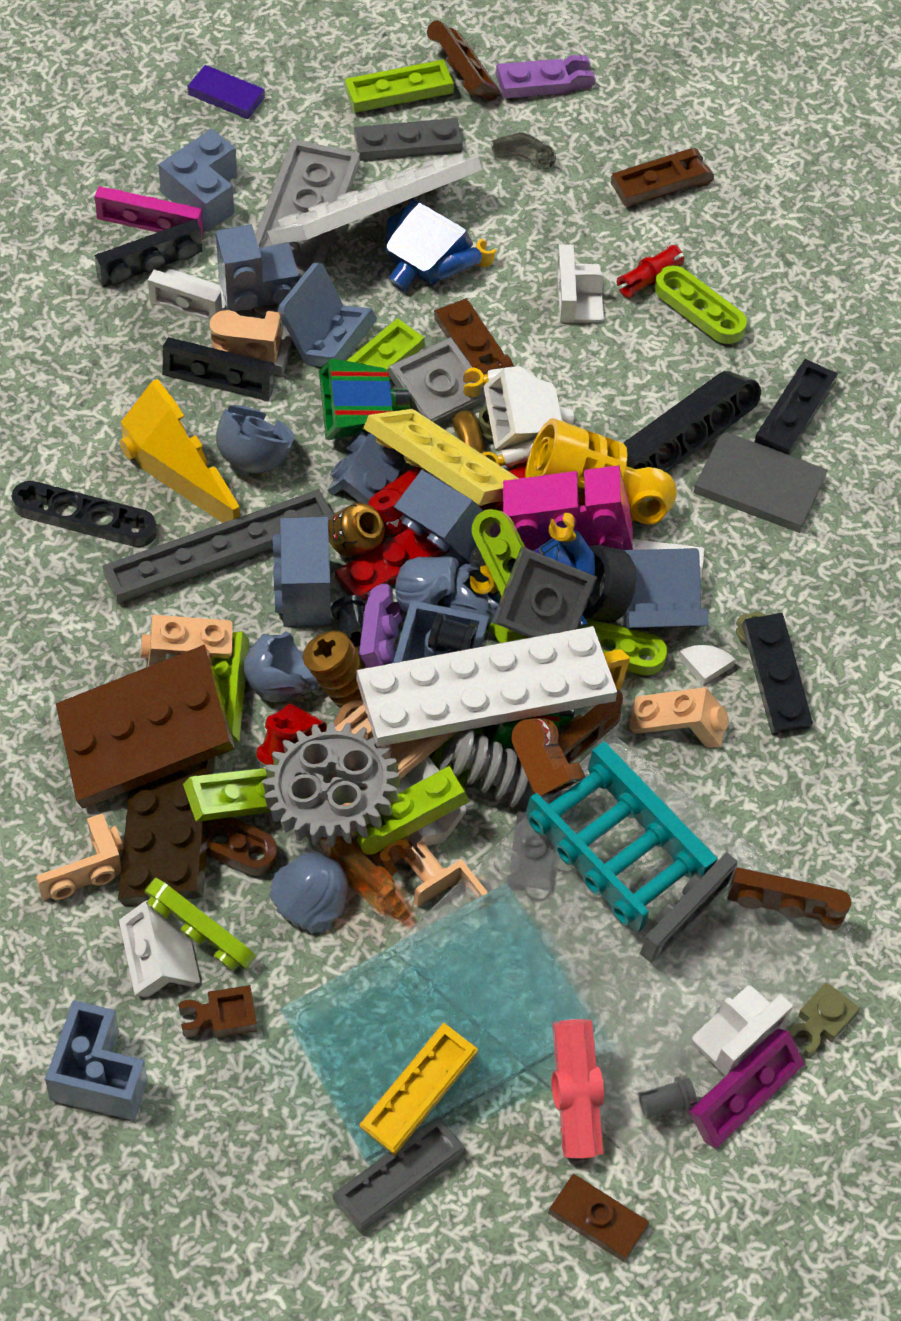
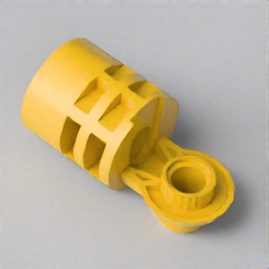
(569, 448)

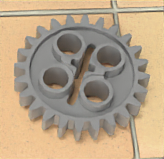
(331, 784)

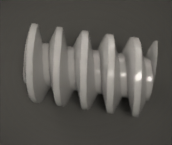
(487, 763)

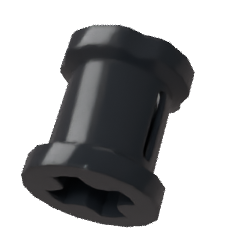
(350, 616)
(452, 634)

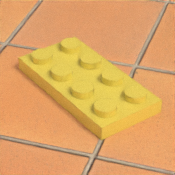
(440, 453)

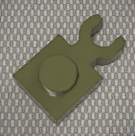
(825, 1016)

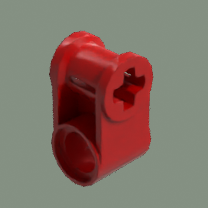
(283, 727)

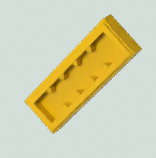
(418, 1089)

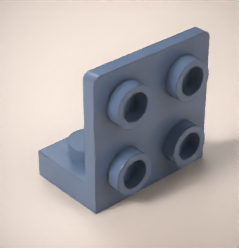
(666, 590)

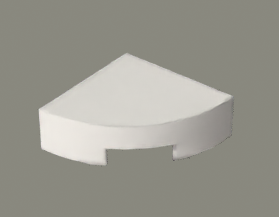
(706, 662)

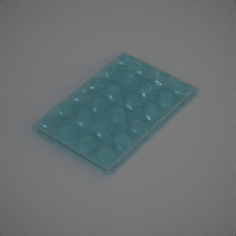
(473, 971)

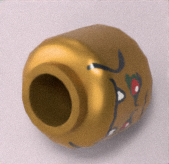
(356, 530)

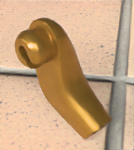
(468, 430)

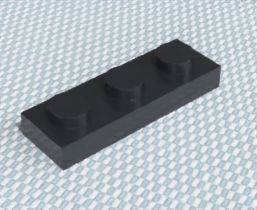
(148, 253)
(218, 368)
(796, 407)
(777, 673)

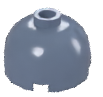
(250, 441)

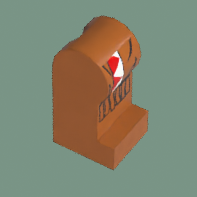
(543, 758)

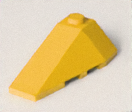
(164, 450)

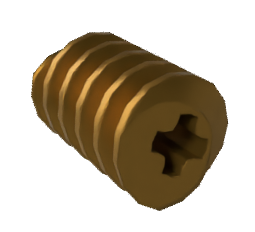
(334, 665)

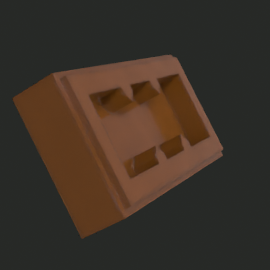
(598, 1217)

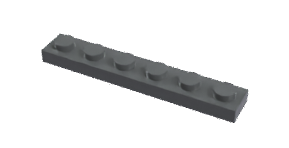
(207, 548)

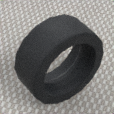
(618, 584)

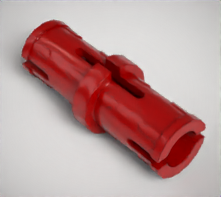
(648, 270)

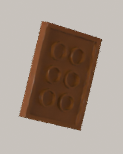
(144, 726)

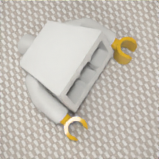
(516, 409)

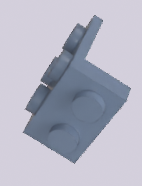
(320, 321)

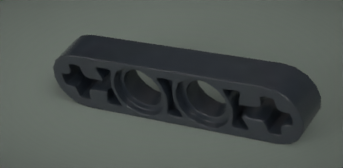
(87, 508)

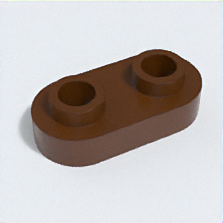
(240, 844)

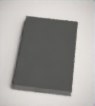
(760, 481)

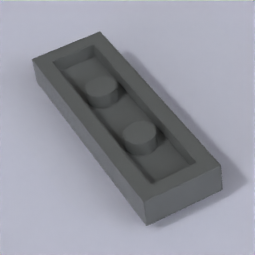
(408, 139)

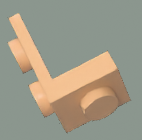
(181, 634)
(681, 709)
(92, 870)

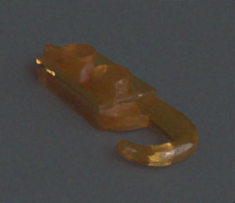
(365, 878)

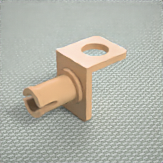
(435, 877)

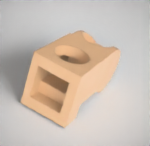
(247, 335)

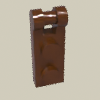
(463, 60)
(661, 177)
(471, 336)
(586, 730)
(789, 897)

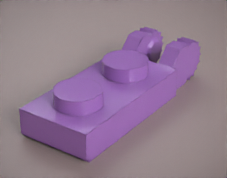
(544, 76)
(380, 627)

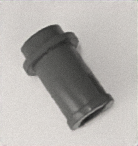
(667, 1098)

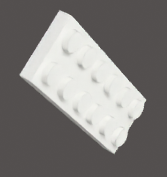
(375, 198)
(485, 686)

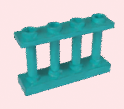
(634, 800)

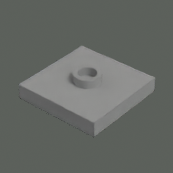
(436, 381)

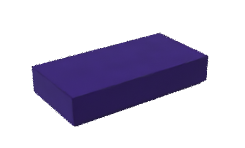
(226, 91)

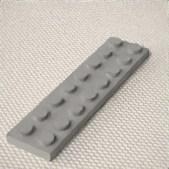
(307, 178)

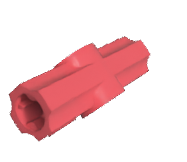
(577, 1088)

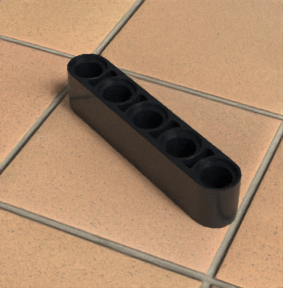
(693, 422)

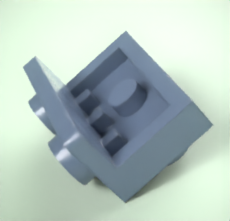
(366, 468)

